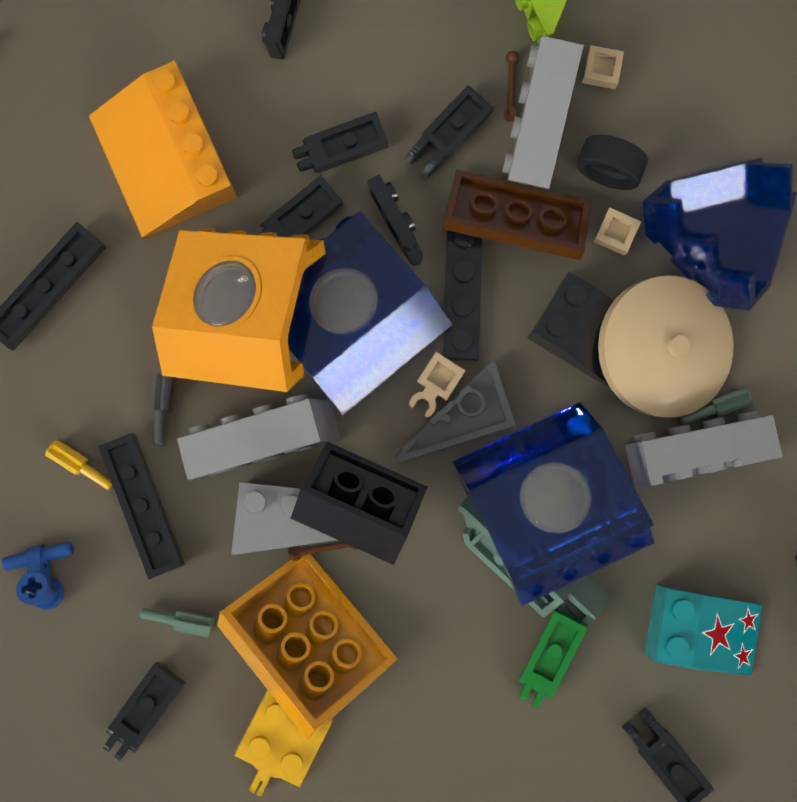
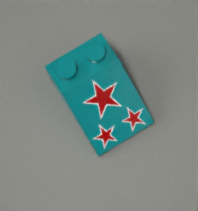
(702, 631)

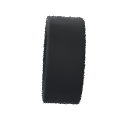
(612, 162)

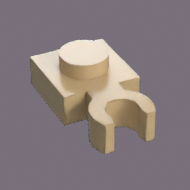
(438, 380)

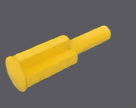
(76, 463)

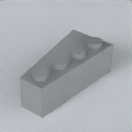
(543, 113)
(258, 437)
(702, 450)
(265, 520)

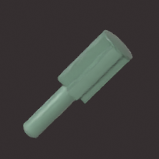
(721, 406)
(182, 621)

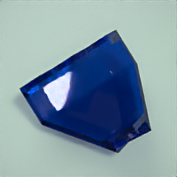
(725, 227)

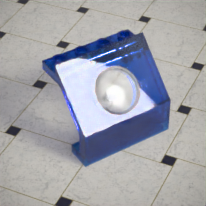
(360, 313)
(555, 502)

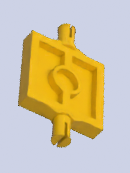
(277, 746)

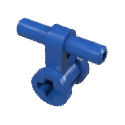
(38, 575)

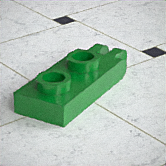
(551, 656)

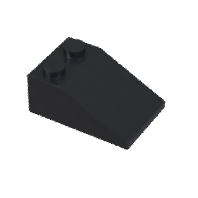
(573, 325)

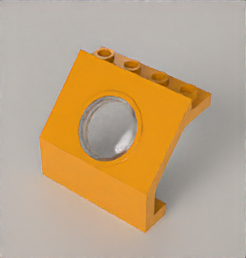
(232, 307)

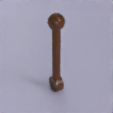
(510, 112)
(296, 552)

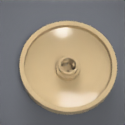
(665, 347)

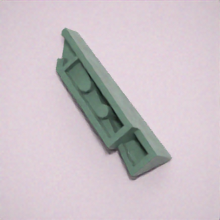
(579, 599)

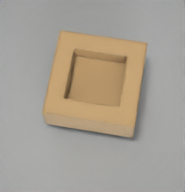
(602, 67)
(617, 231)

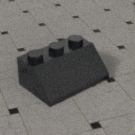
(359, 502)

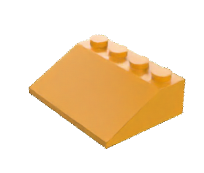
(161, 151)
(305, 642)

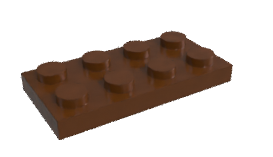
(518, 215)

